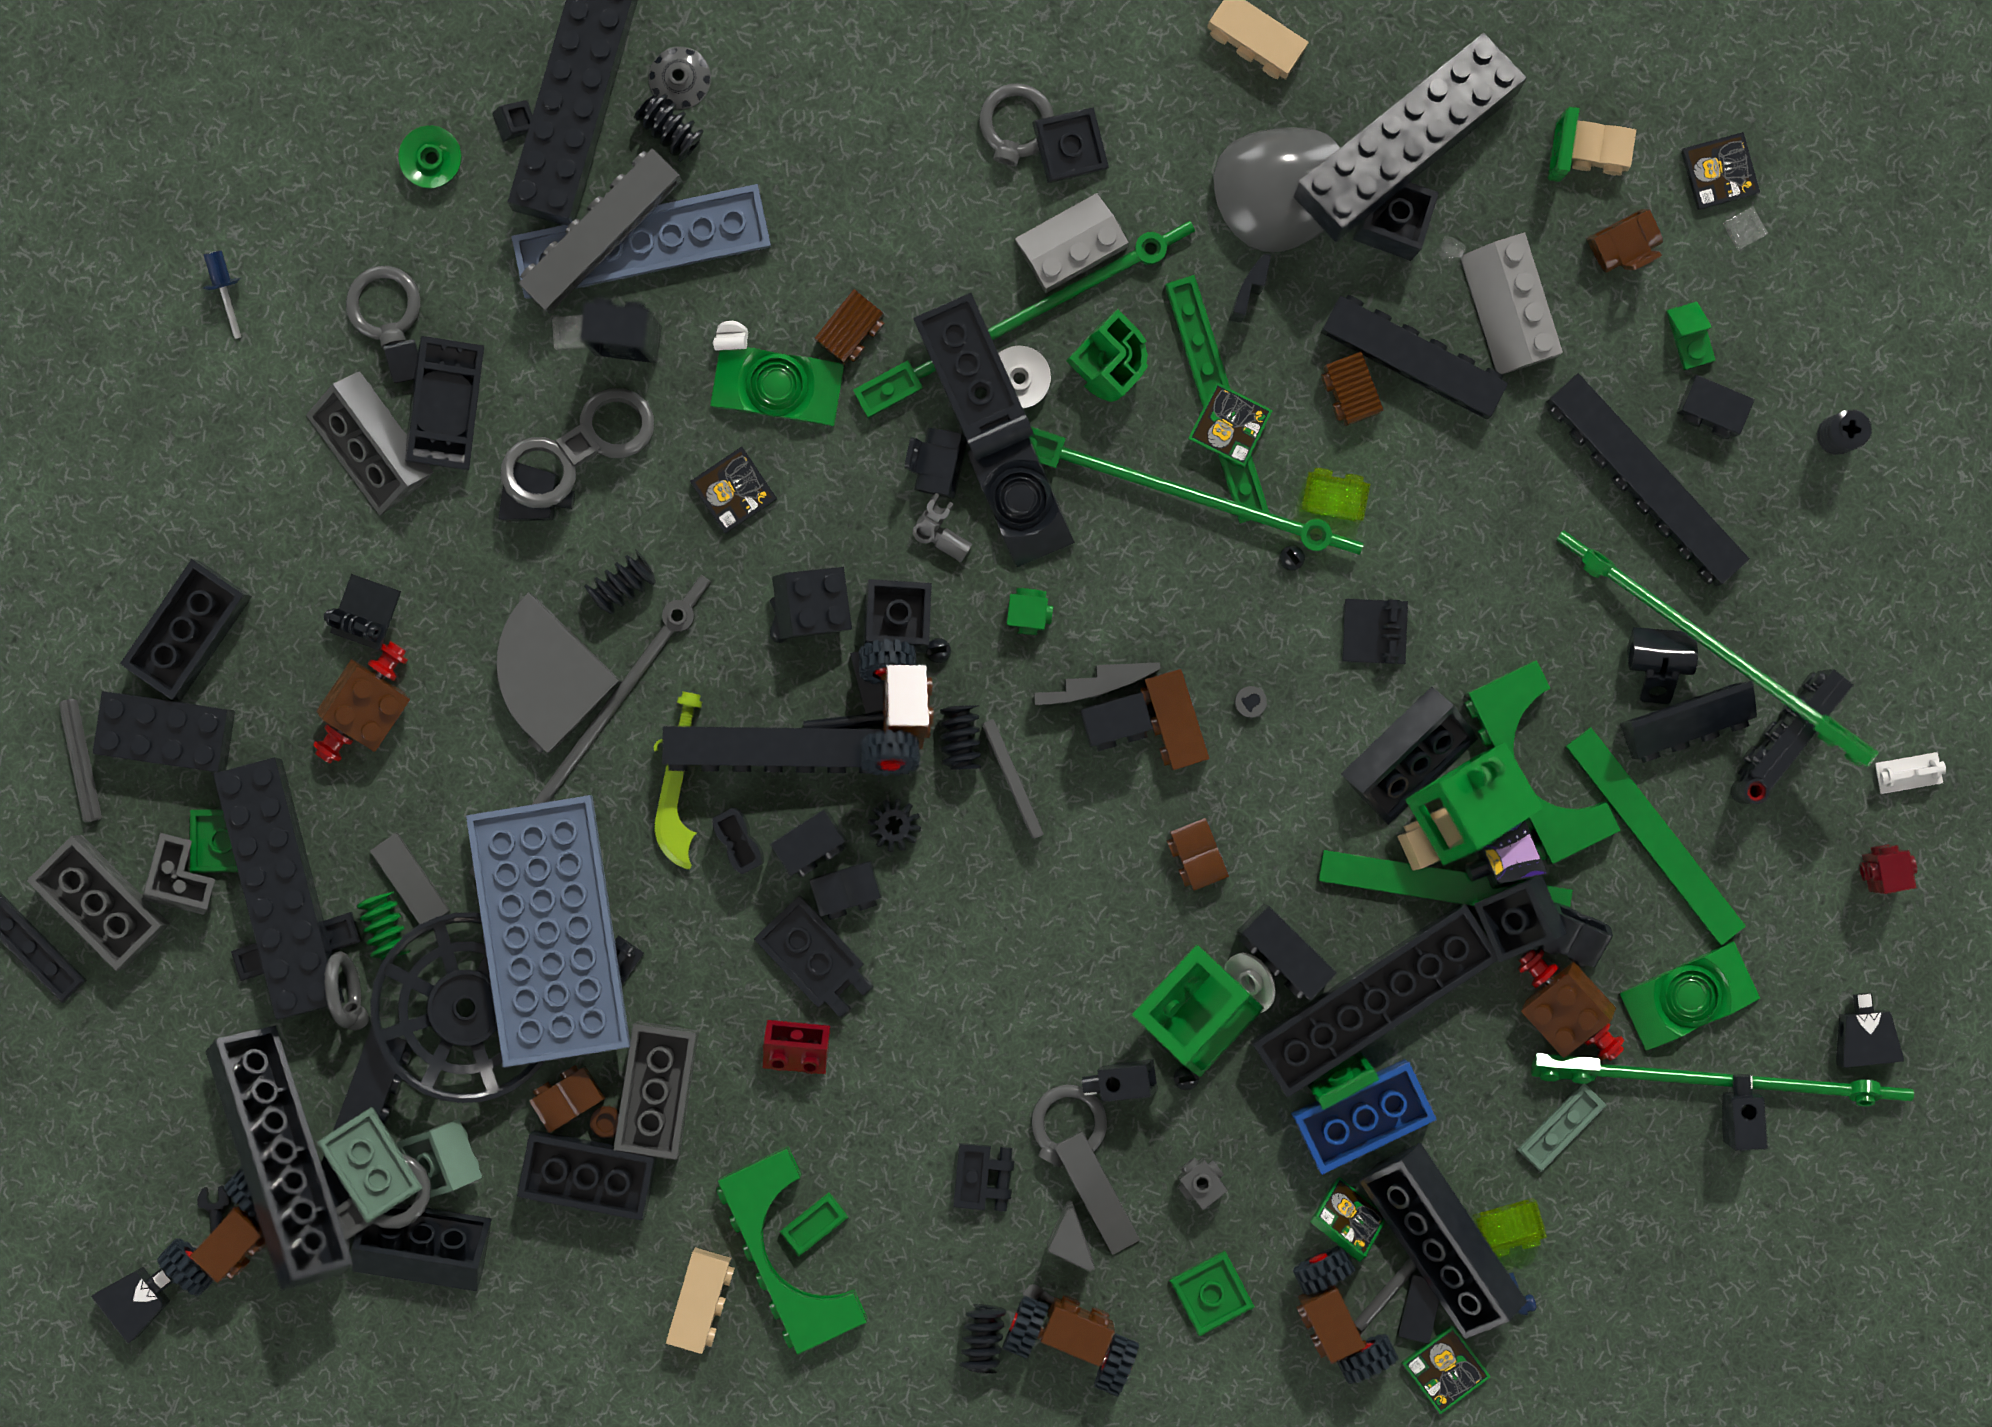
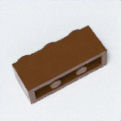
(1174, 720)

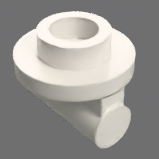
(731, 336)

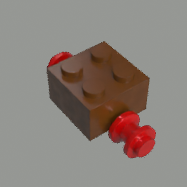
(362, 704)
(1568, 1008)

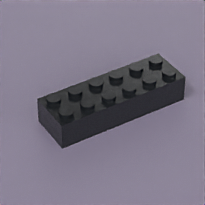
(1443, 1241)

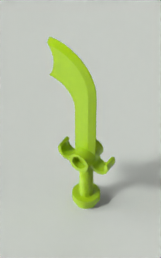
(670, 832)

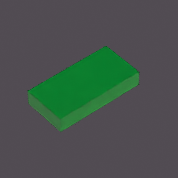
(814, 1224)

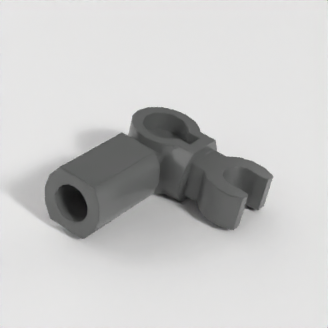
(928, 530)

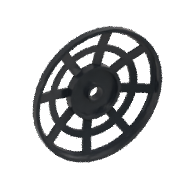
(443, 1014)

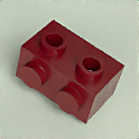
(1888, 869)
(796, 1047)

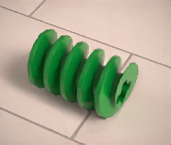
(381, 924)

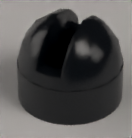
(1286, 560)
(941, 656)
(1187, 1085)

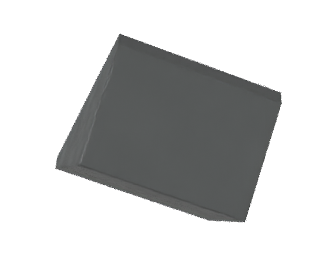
(1069, 1240)

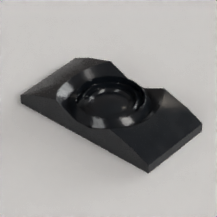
(444, 403)
(1022, 502)

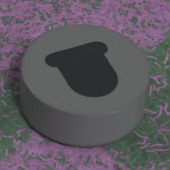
(1250, 701)

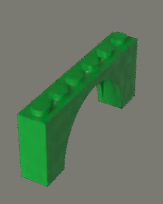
(1498, 710)
(806, 1316)

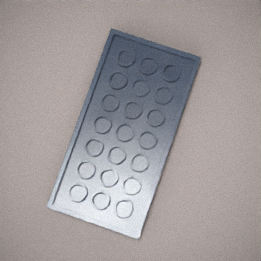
(548, 931)

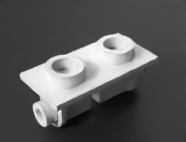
(1910, 773)

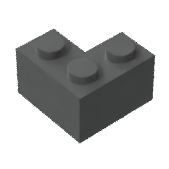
(168, 881)

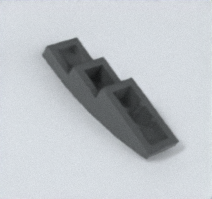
(1107, 679)
(1097, 1192)

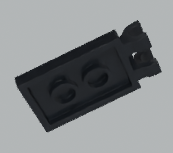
(813, 955)

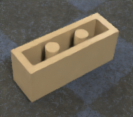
(1257, 37)
(700, 1301)

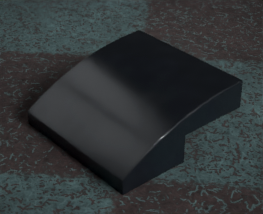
(1252, 284)

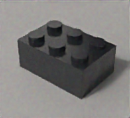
(1285, 953)

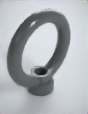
(1007, 151)
(390, 332)
(352, 1014)
(1048, 1150)

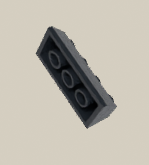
(1689, 720)
(1410, 754)
(433, 1250)

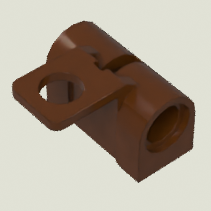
(1627, 242)

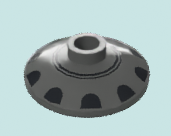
(691, 88)

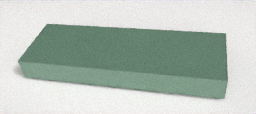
(1561, 1127)

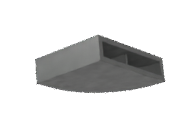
(548, 675)

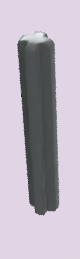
(80, 760)

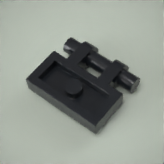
(972, 1177)

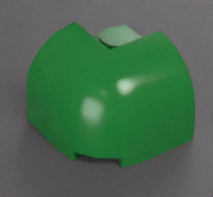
(1111, 357)

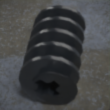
(668, 126)
(1844, 432)
(621, 583)
(960, 737)
(983, 1338)

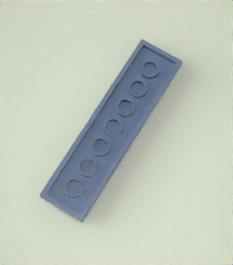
(669, 236)

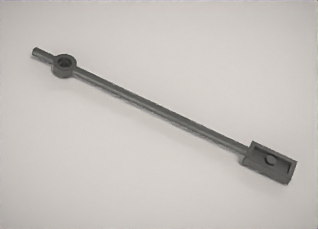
(670, 626)

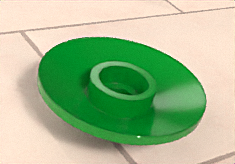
(419, 145)

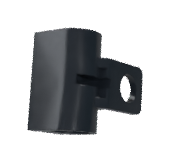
(936, 461)
(1662, 658)

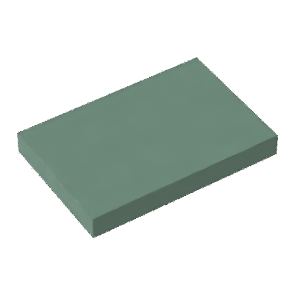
(370, 1165)

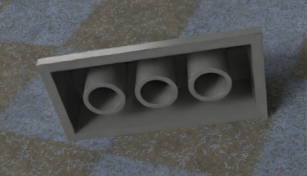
(367, 442)

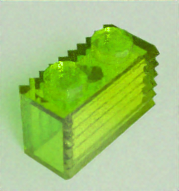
(1335, 495)
(1511, 1226)

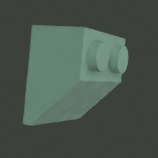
(444, 1156)

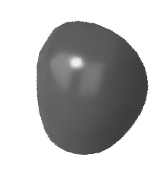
(1258, 183)

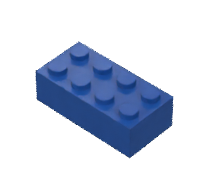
(1365, 1118)

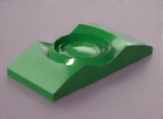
(778, 385)
(1689, 996)

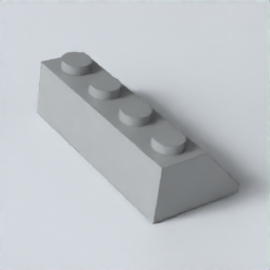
(1511, 304)

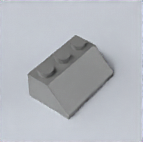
(1072, 242)

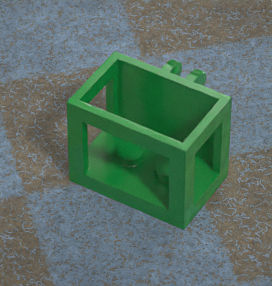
(1481, 797)
(1198, 1011)

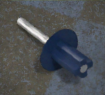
(220, 279)

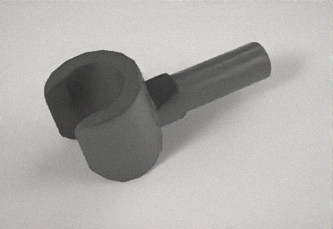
(1034, 1292)

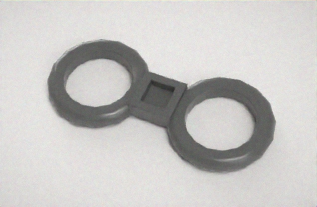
(577, 447)
(353, 1221)

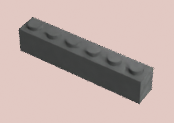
(600, 230)

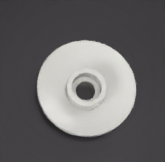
(1036, 371)
(1252, 977)

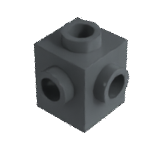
(1207, 1192)

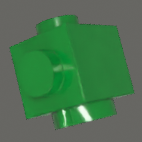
(1029, 611)

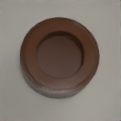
(605, 1121)

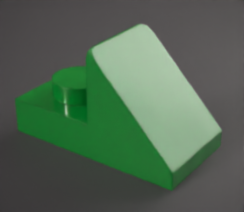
(1691, 335)

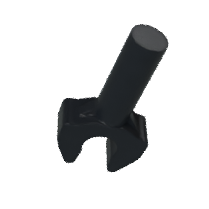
(214, 1209)

